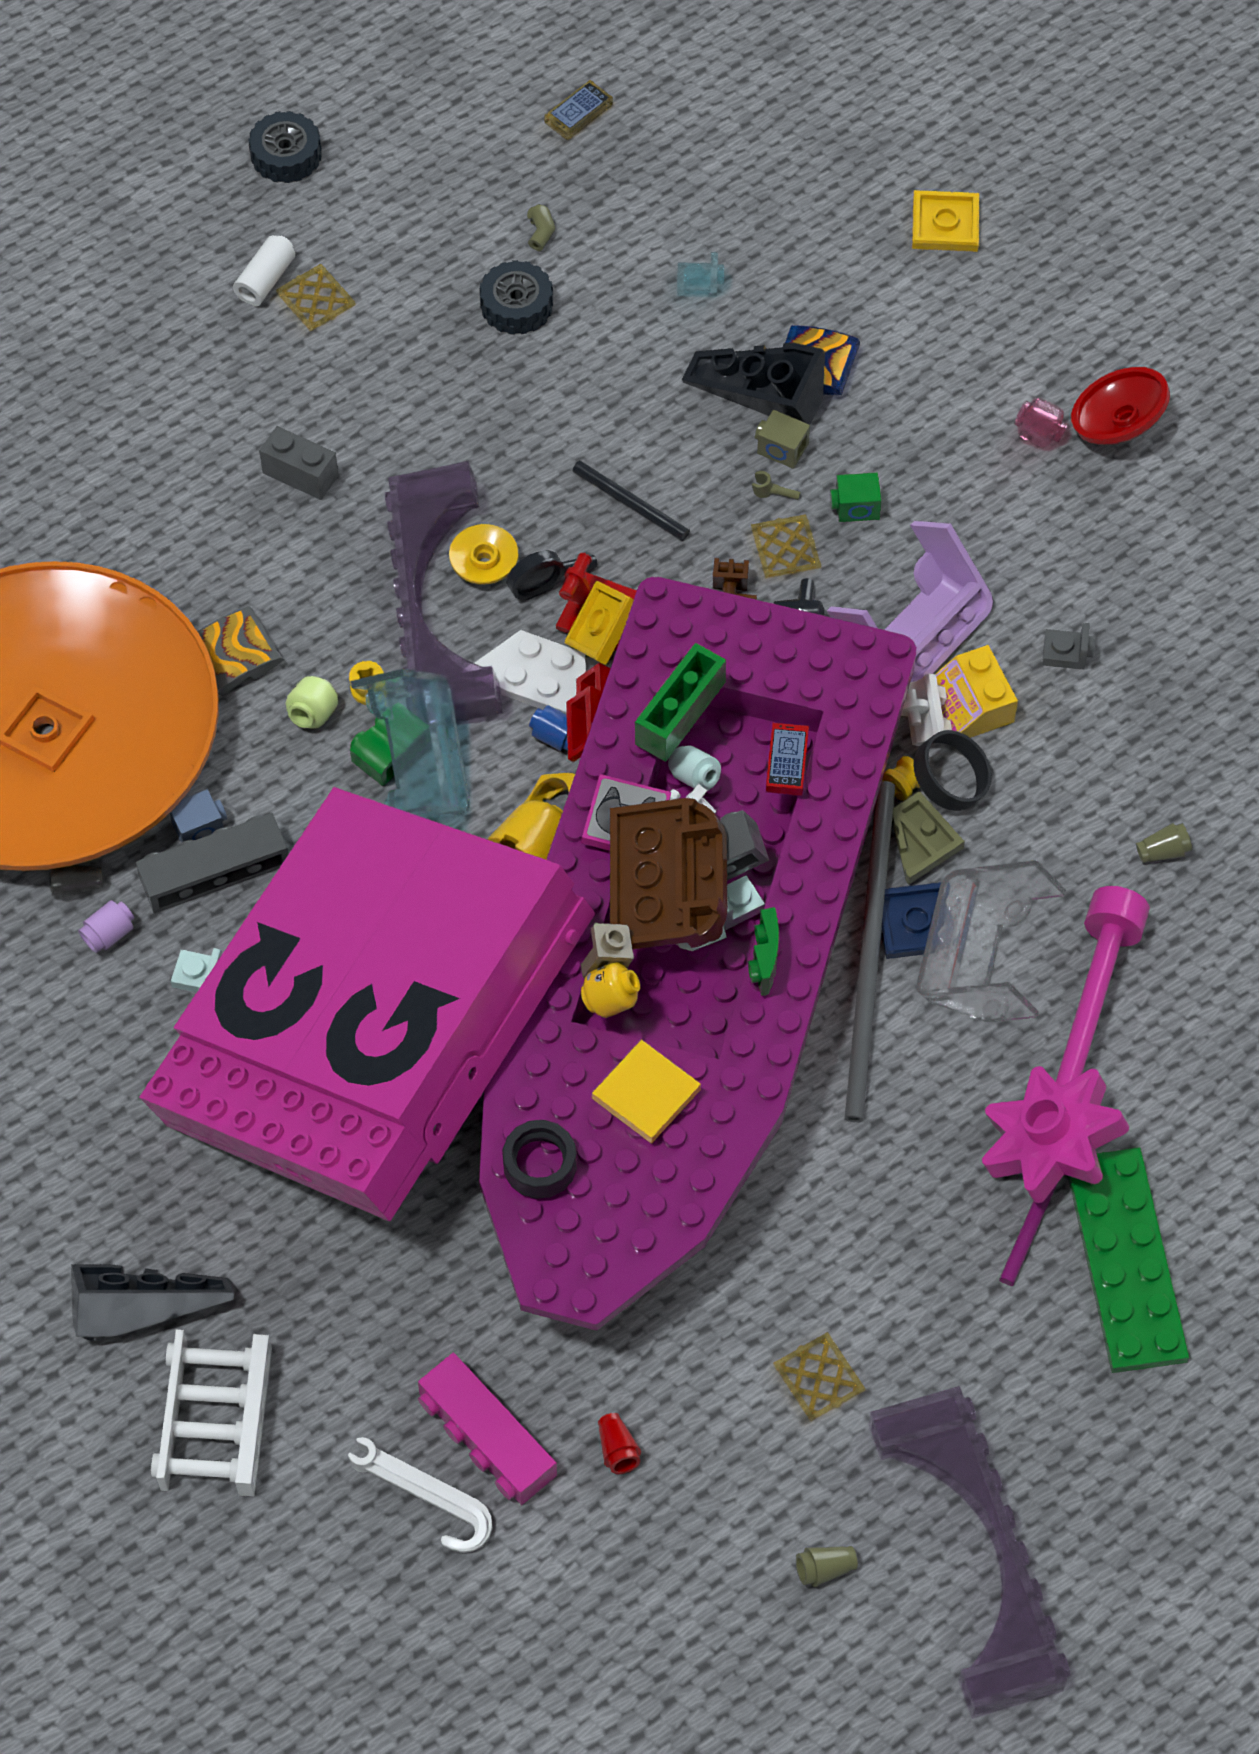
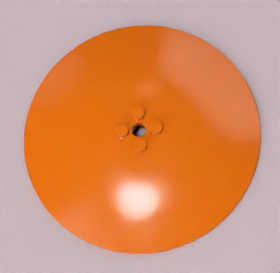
(126, 704)

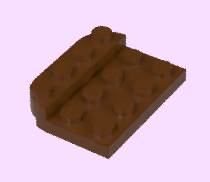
(668, 873)

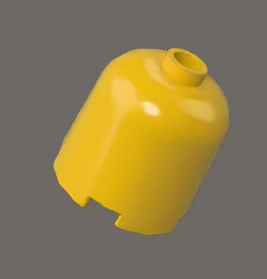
(529, 828)

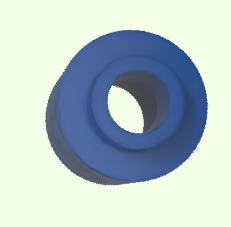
(550, 727)

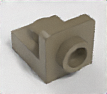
(610, 945)

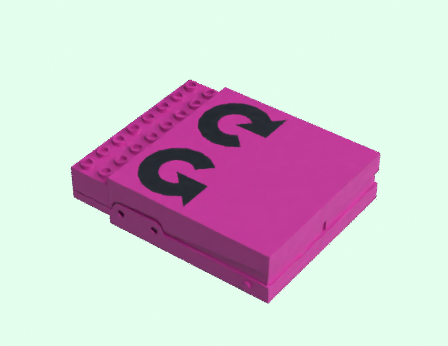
(367, 1001)

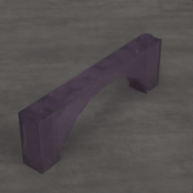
(423, 512)
(1020, 1655)

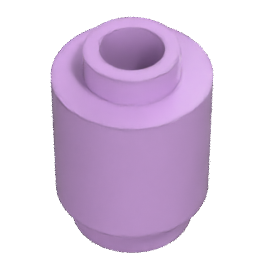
(106, 926)

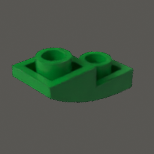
(765, 954)

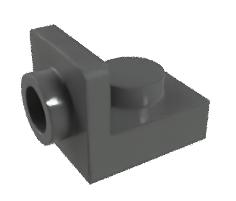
(1068, 648)

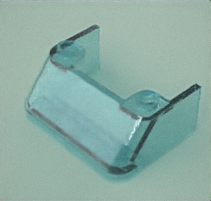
(421, 742)

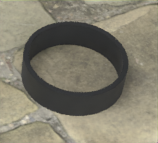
(974, 755)

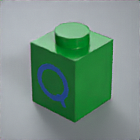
(856, 497)

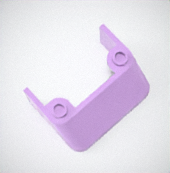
(949, 603)

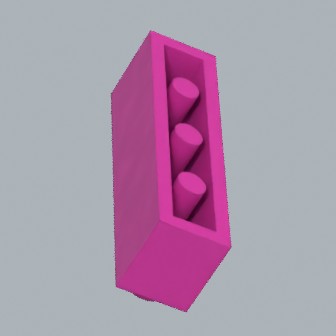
(486, 1429)

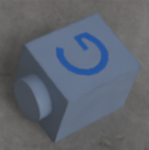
(197, 816)

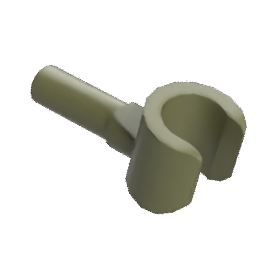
(768, 488)

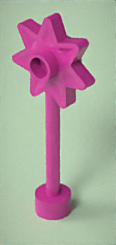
(1062, 1119)

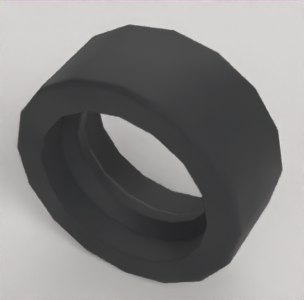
(539, 1131)

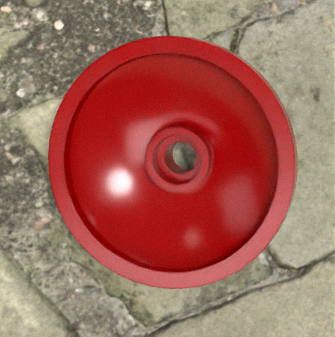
(1120, 405)

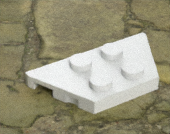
(536, 670)

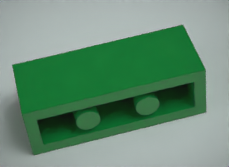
(680, 702)

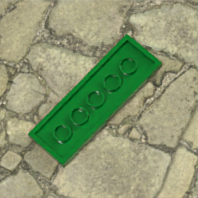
(1128, 1265)

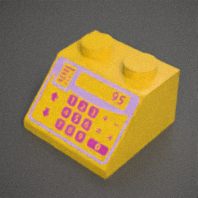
(976, 693)

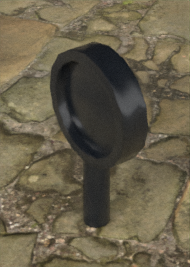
(539, 574)

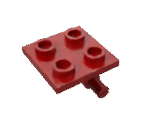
(577, 588)

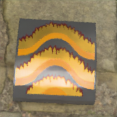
(239, 648)

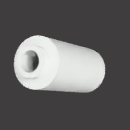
(264, 270)

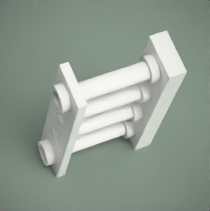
(245, 1433)

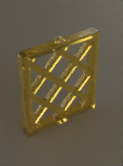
(301, 280)
(779, 525)
(802, 1351)

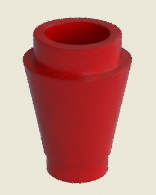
(618, 1445)

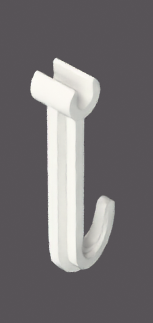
(430, 1490)

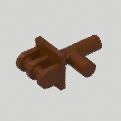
(731, 577)

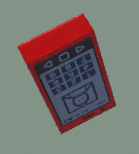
(787, 759)

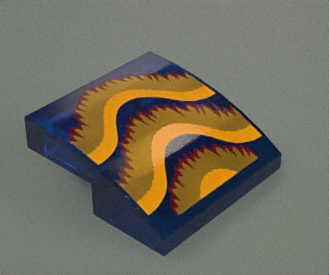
(839, 353)

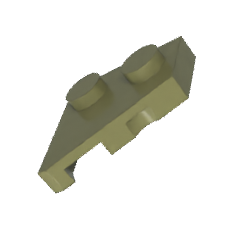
(922, 837)

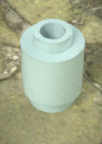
(694, 767)

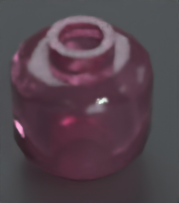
(1040, 422)

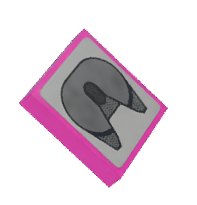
(613, 793)

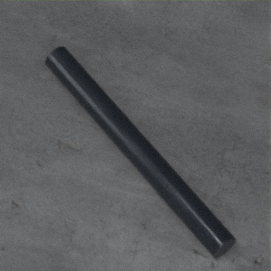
(631, 500)

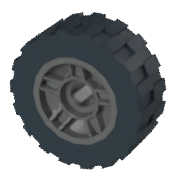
(275, 134)
(531, 292)

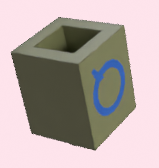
(782, 438)

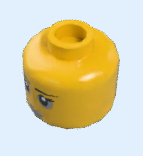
(610, 990)

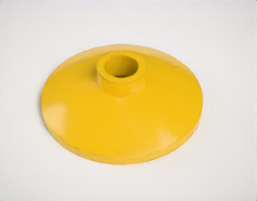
(483, 542)

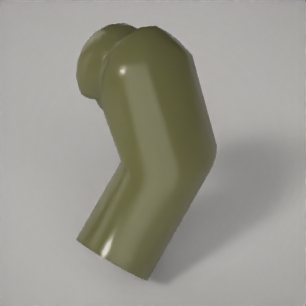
(544, 225)

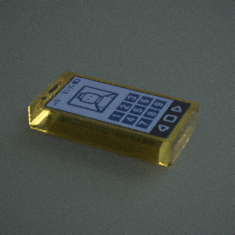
(578, 110)

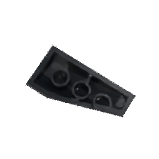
(763, 378)

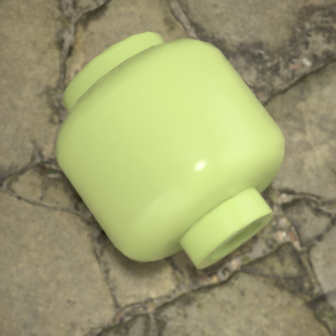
(311, 702)

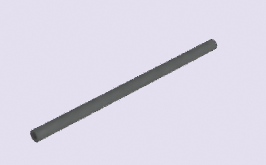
(869, 954)

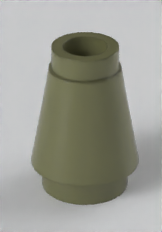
(1165, 844)
(823, 1564)

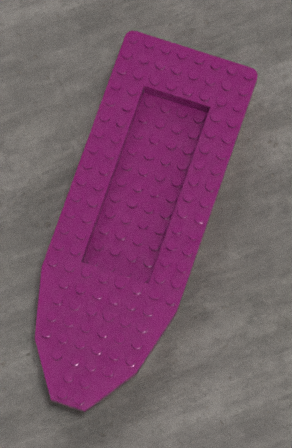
(653, 1206)

